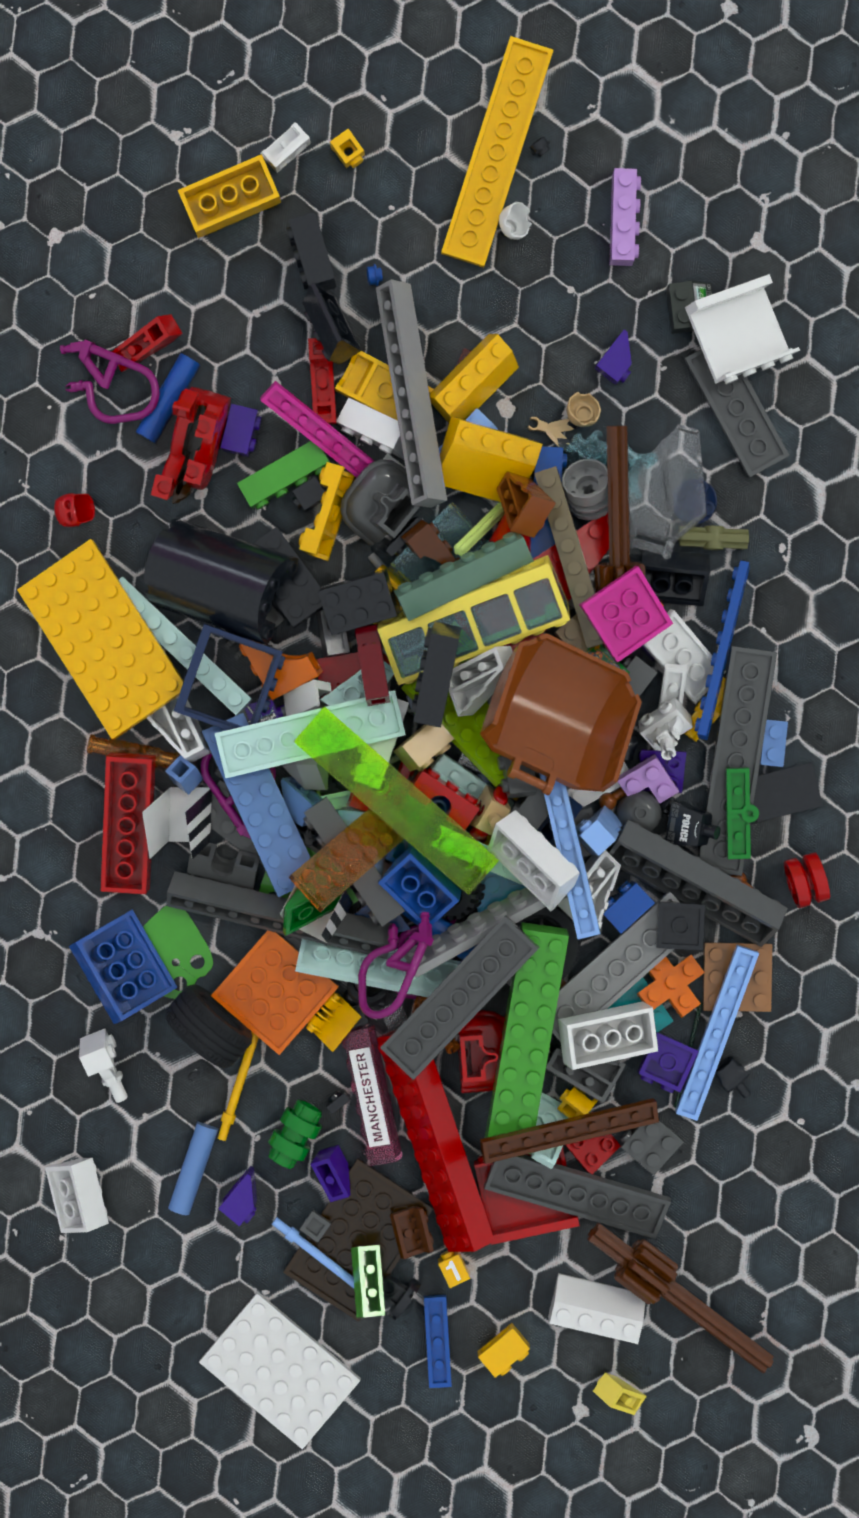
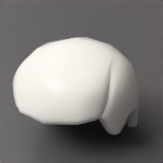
(514, 221)

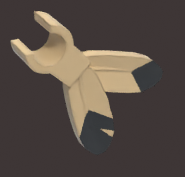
(554, 430)

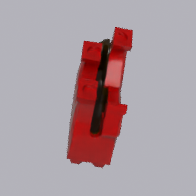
(193, 445)

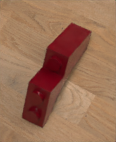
(372, 665)

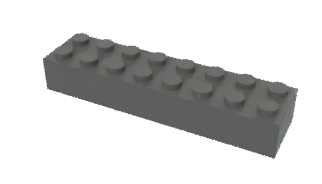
(695, 881)

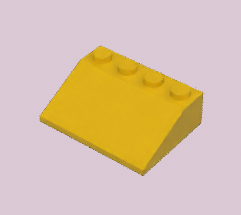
(479, 456)

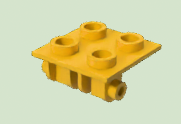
(333, 1022)

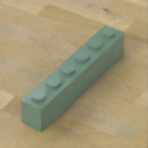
(463, 575)

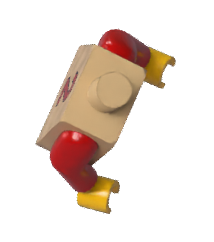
(493, 808)

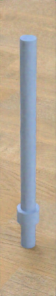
(292, 1235)

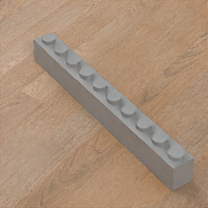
(411, 394)

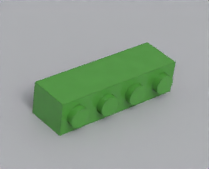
(283, 474)

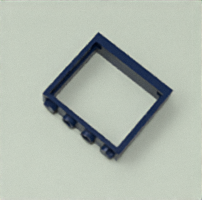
(269, 684)

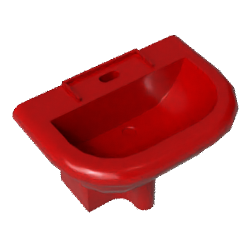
(483, 1040)

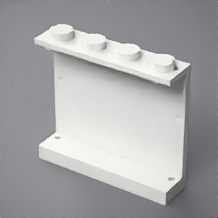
(739, 331)

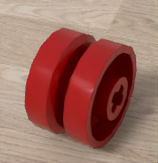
(806, 880)

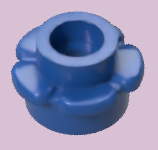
(374, 275)

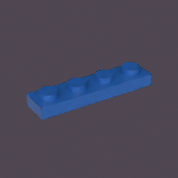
(437, 1341)

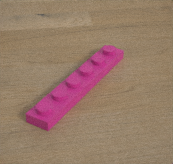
(315, 429)

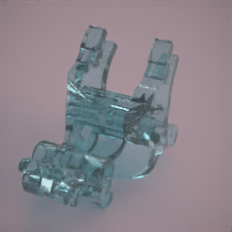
(595, 449)

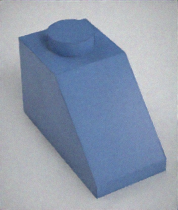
(298, 799)

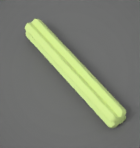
(479, 530)

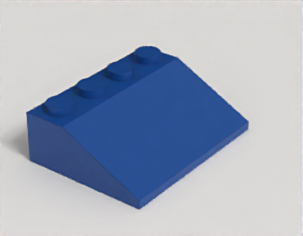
(123, 967)

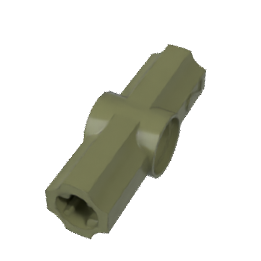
(715, 538)

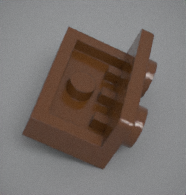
(412, 1232)

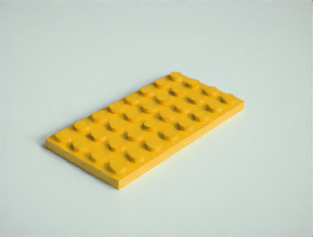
(102, 639)

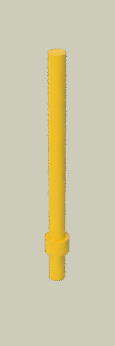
(228, 1116)

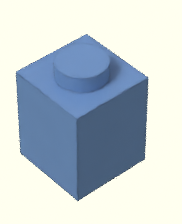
(184, 774)

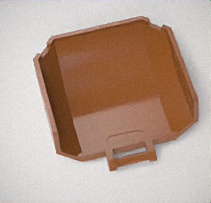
(561, 716)

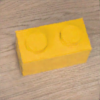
(504, 1350)

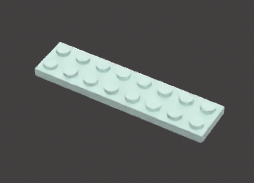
(272, 743)
(344, 965)

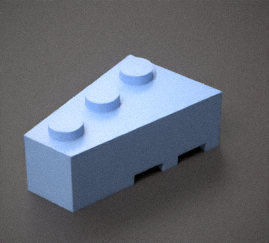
(599, 831)

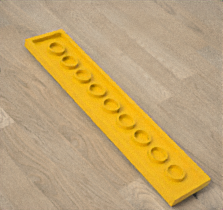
(497, 151)

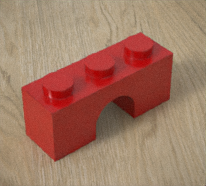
(462, 807)

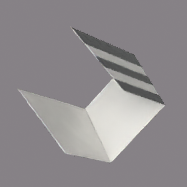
(179, 819)
(326, 926)

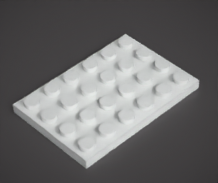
(280, 1370)

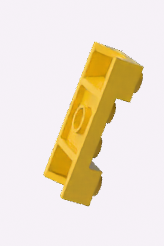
(369, 383)
(320, 541)

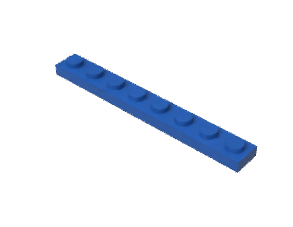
(720, 658)

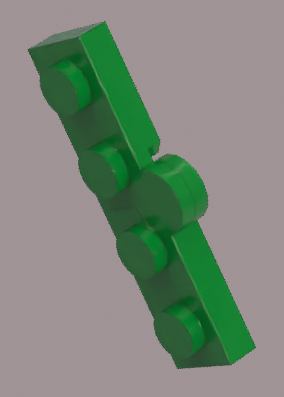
(739, 813)

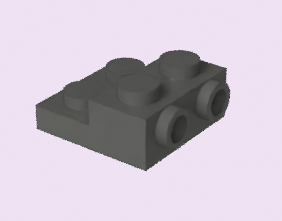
(651, 1145)

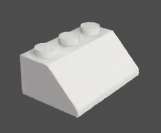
(77, 1195)

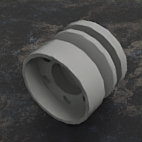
(586, 489)

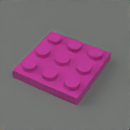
(626, 614)

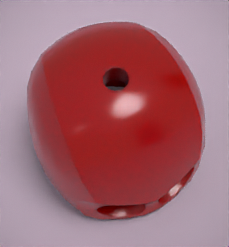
(74, 509)

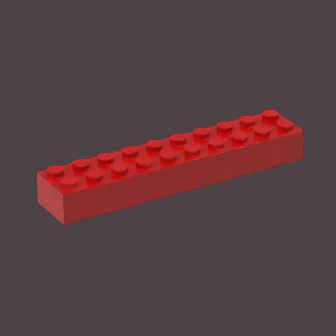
(440, 1156)

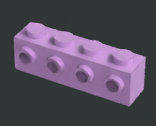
(623, 217)

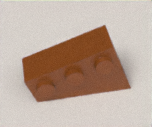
(524, 504)

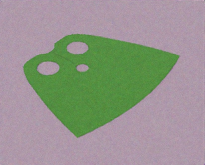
(178, 937)

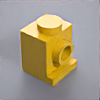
(344, 142)
(575, 1103)

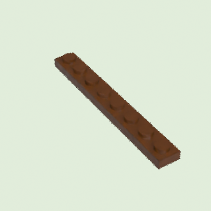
(569, 1130)

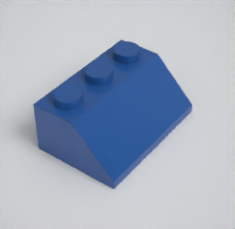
(420, 886)

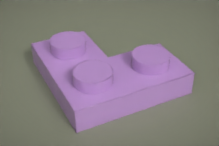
(648, 774)

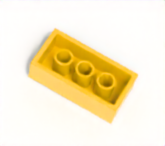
(229, 196)

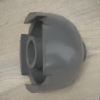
(639, 808)

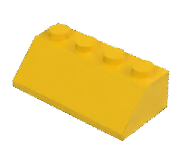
(474, 378)

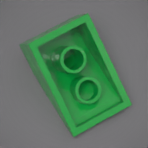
(301, 911)

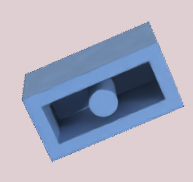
(774, 743)

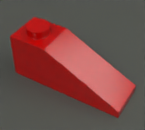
(149, 339)

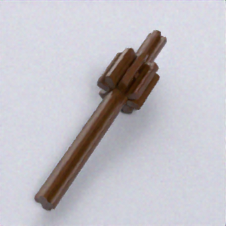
(618, 510)
(653, 1274)

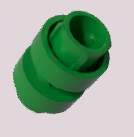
(290, 1142)

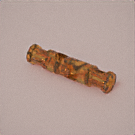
(105, 746)

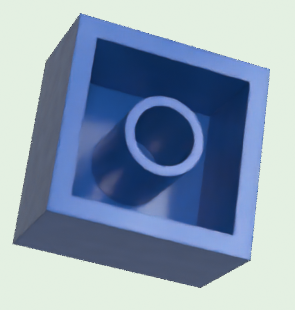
(627, 905)

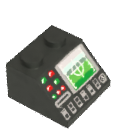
(681, 295)

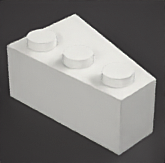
(371, 427)
(477, 679)
(180, 731)
(602, 875)

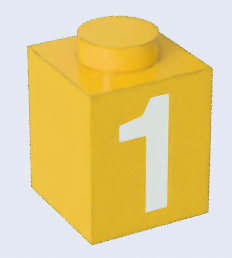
(453, 1268)

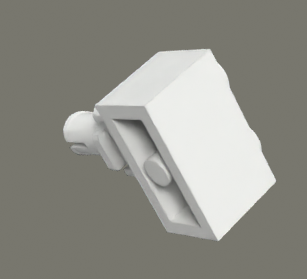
(665, 726)
(98, 1056)

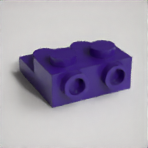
(669, 1064)

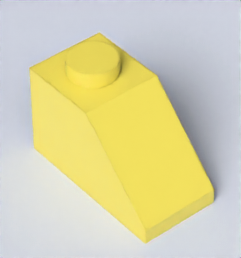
(619, 1394)

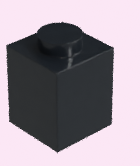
(308, 494)

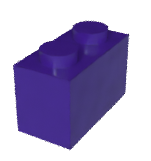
(240, 430)

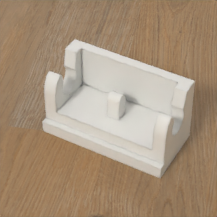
(286, 147)

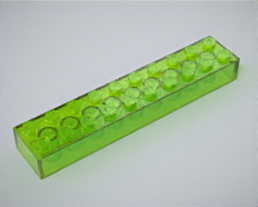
(395, 800)

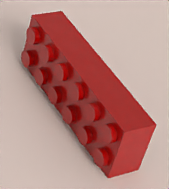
(124, 846)

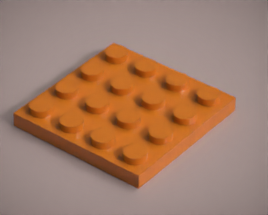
(270, 994)

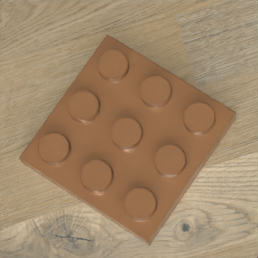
(715, 965)

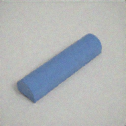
(193, 1168)

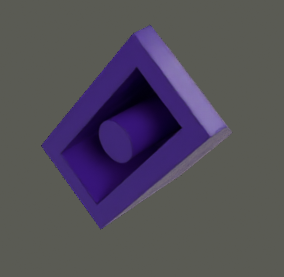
(617, 360)
(332, 1172)

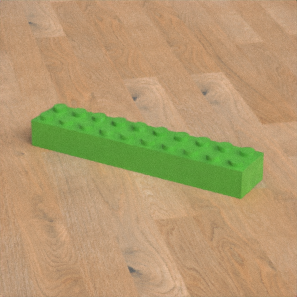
(527, 1033)

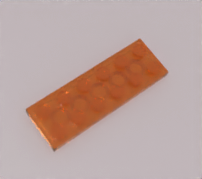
(345, 859)

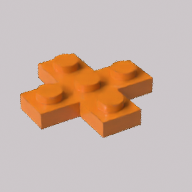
(671, 985)

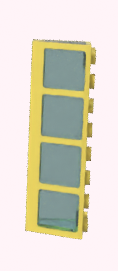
(489, 617)

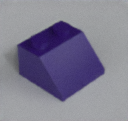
(241, 1199)

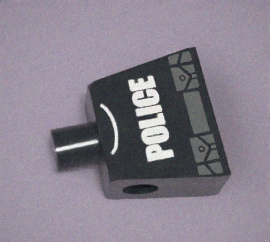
(690, 825)

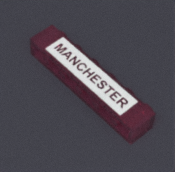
(372, 1096)

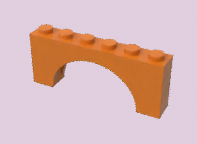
(294, 672)

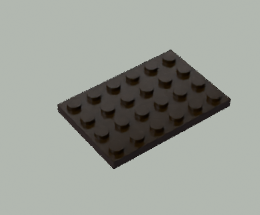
(355, 1222)

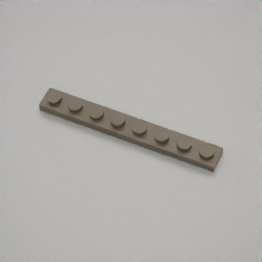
(569, 550)

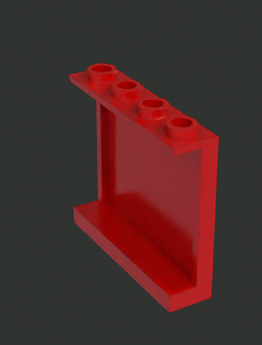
(516, 1218)

